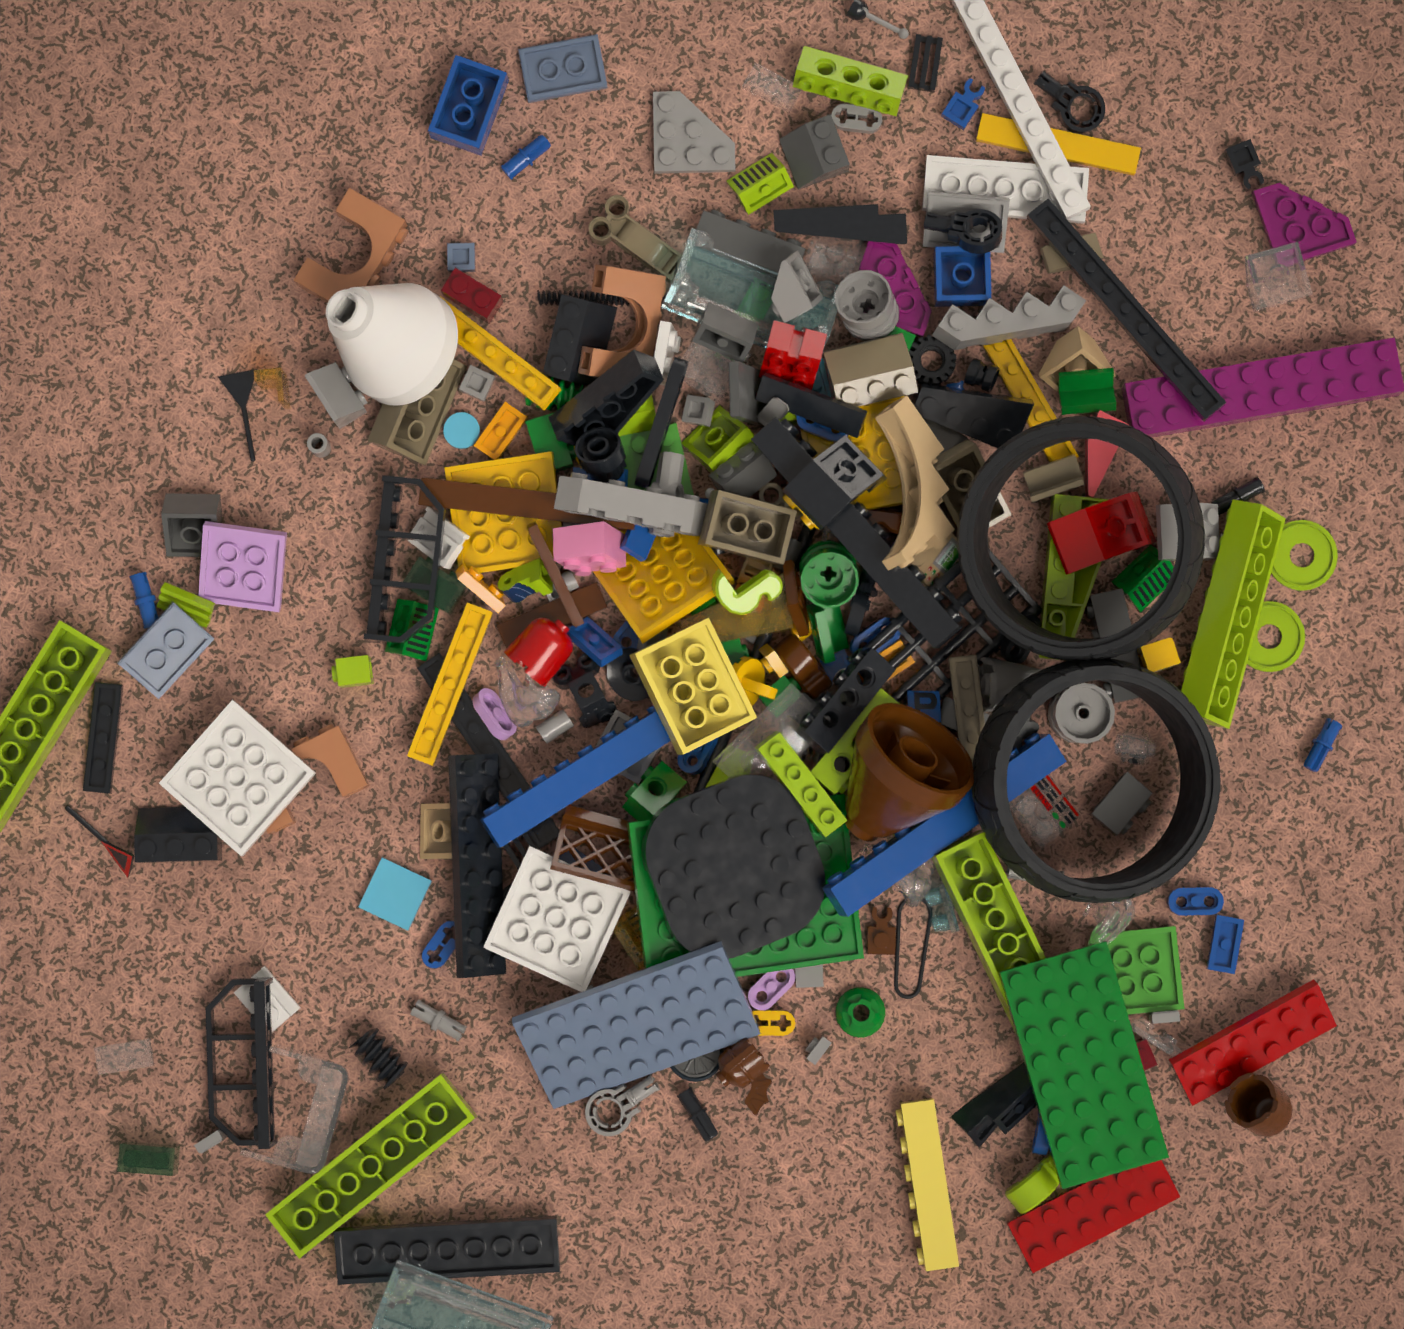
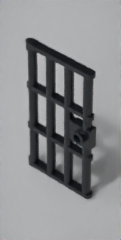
(931, 664)

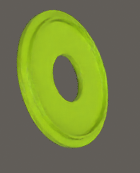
(1324, 556)
(1291, 639)

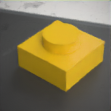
(772, 662)

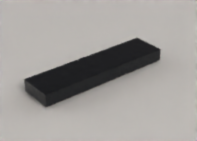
(813, 405)
(103, 738)

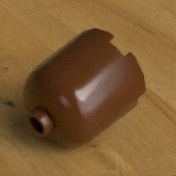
(1258, 1105)

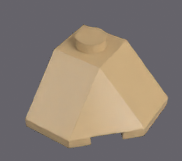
(1072, 353)

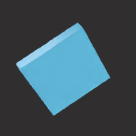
(395, 894)

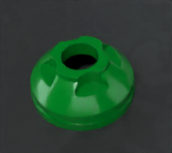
(849, 1001)

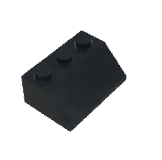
(577, 325)
(174, 836)

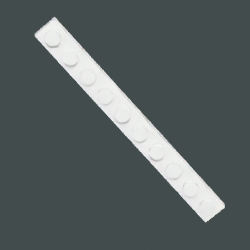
(1022, 107)

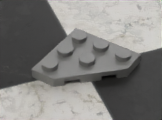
(687, 138)

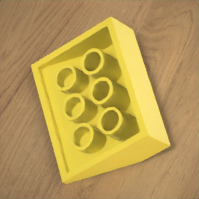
(693, 686)

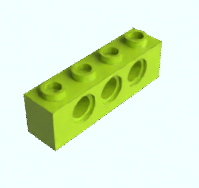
(850, 81)
(825, 771)
(801, 783)

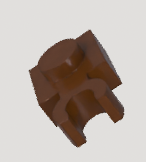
(881, 938)

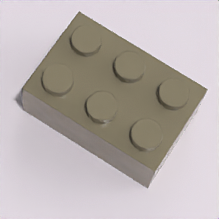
(958, 470)
(747, 527)

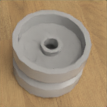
(1065, 718)

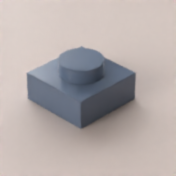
(461, 256)

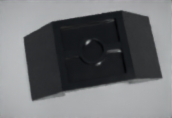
(833, 482)

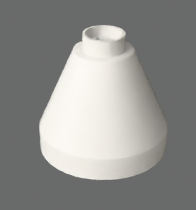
(393, 339)

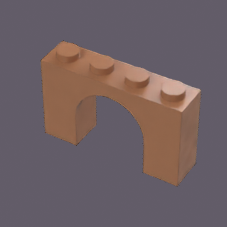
(384, 231)
(645, 295)
(336, 753)

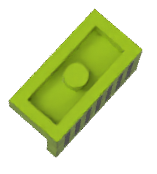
(760, 183)

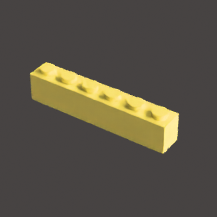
(928, 1184)

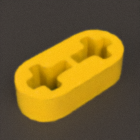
(774, 1015)

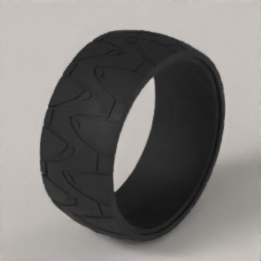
(974, 550)
(1196, 799)

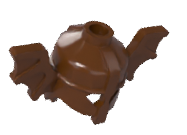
(742, 1066)

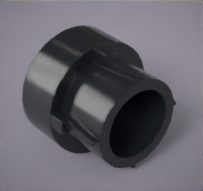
(601, 454)

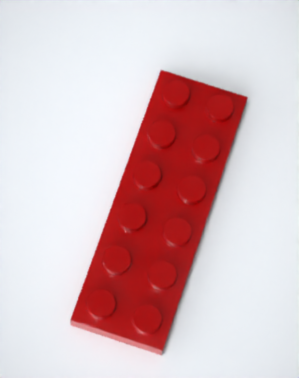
(1253, 1042)
(1090, 1213)

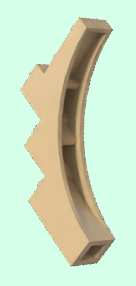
(922, 486)

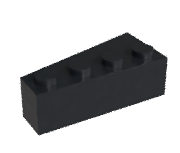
(609, 399)
(973, 413)

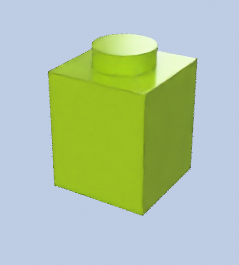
(353, 671)

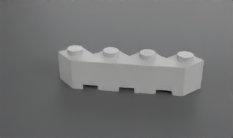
(997, 323)
(630, 505)

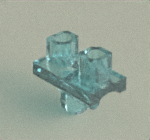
(947, 920)

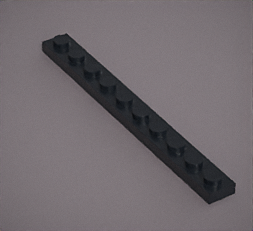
(1126, 310)

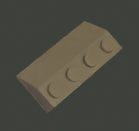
(414, 427)

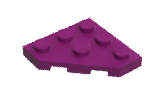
(1297, 218)
(889, 262)

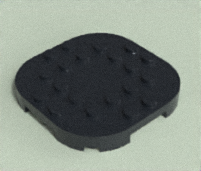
(734, 865)

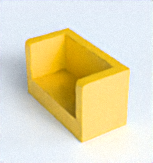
(1159, 655)

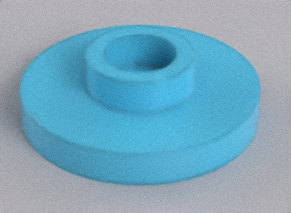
(461, 430)

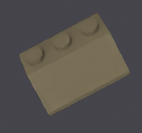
(870, 371)

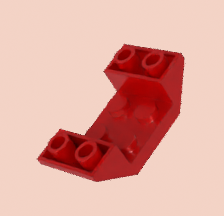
(1101, 532)

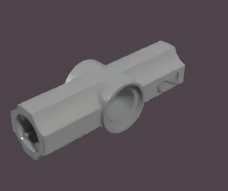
(669, 480)

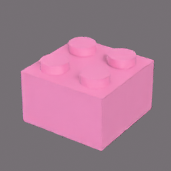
(589, 548)

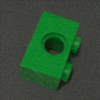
(662, 782)

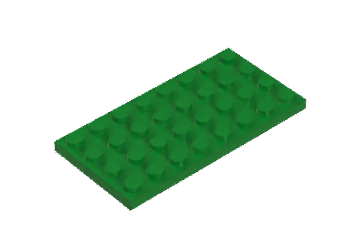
(1083, 1064)

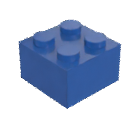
(961, 277)

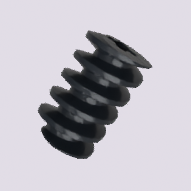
(379, 1057)

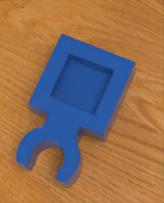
(961, 107)

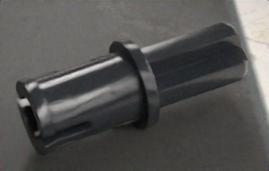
(1242, 493)
(697, 1114)

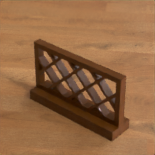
(599, 826)

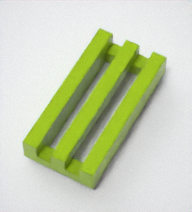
(188, 599)

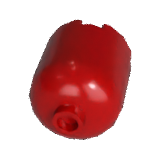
(542, 648)

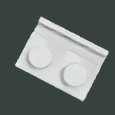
(452, 538)
(282, 1004)

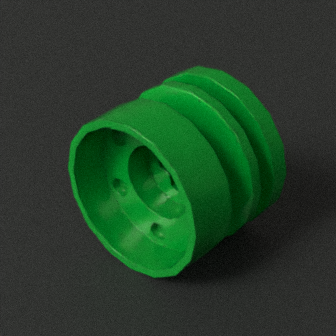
(829, 589)

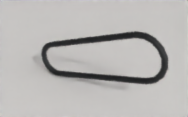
(897, 950)

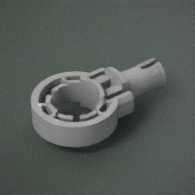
(634, 1096)

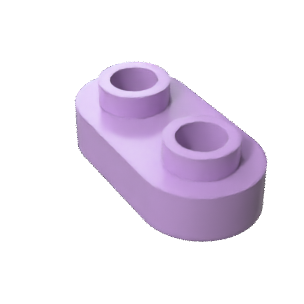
(493, 714)
(772, 987)

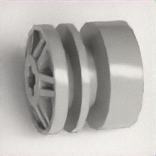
(858, 297)

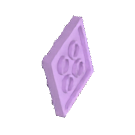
(242, 566)

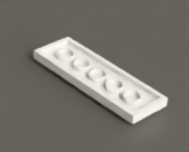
(981, 177)

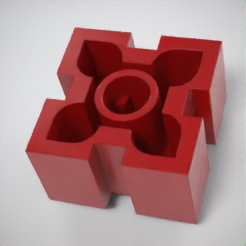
(793, 354)

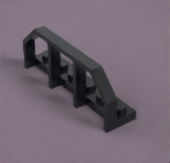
(386, 548)
(261, 1076)

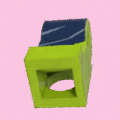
(526, 581)

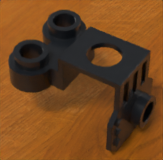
(595, 707)

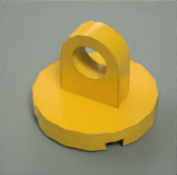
(752, 678)

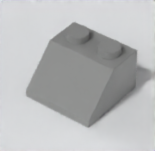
(794, 289)
(336, 394)
(1168, 536)

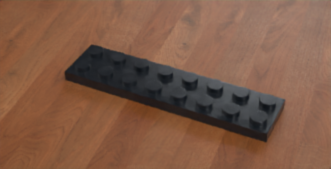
(474, 863)
(449, 1248)

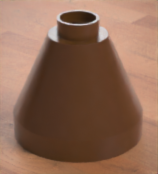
(903, 772)

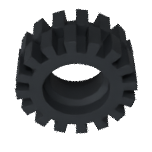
(948, 360)

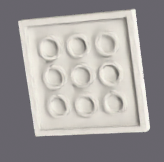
(237, 778)
(556, 921)

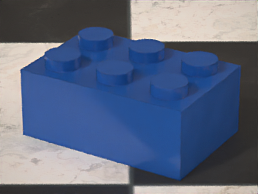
(468, 105)

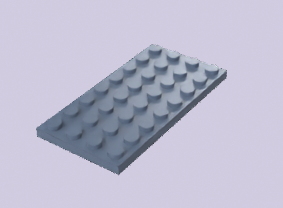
(636, 1025)

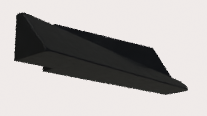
(843, 222)
(998, 1106)

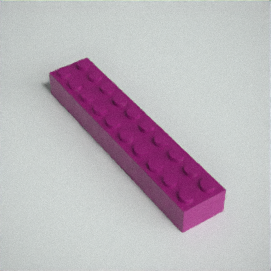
(1271, 388)

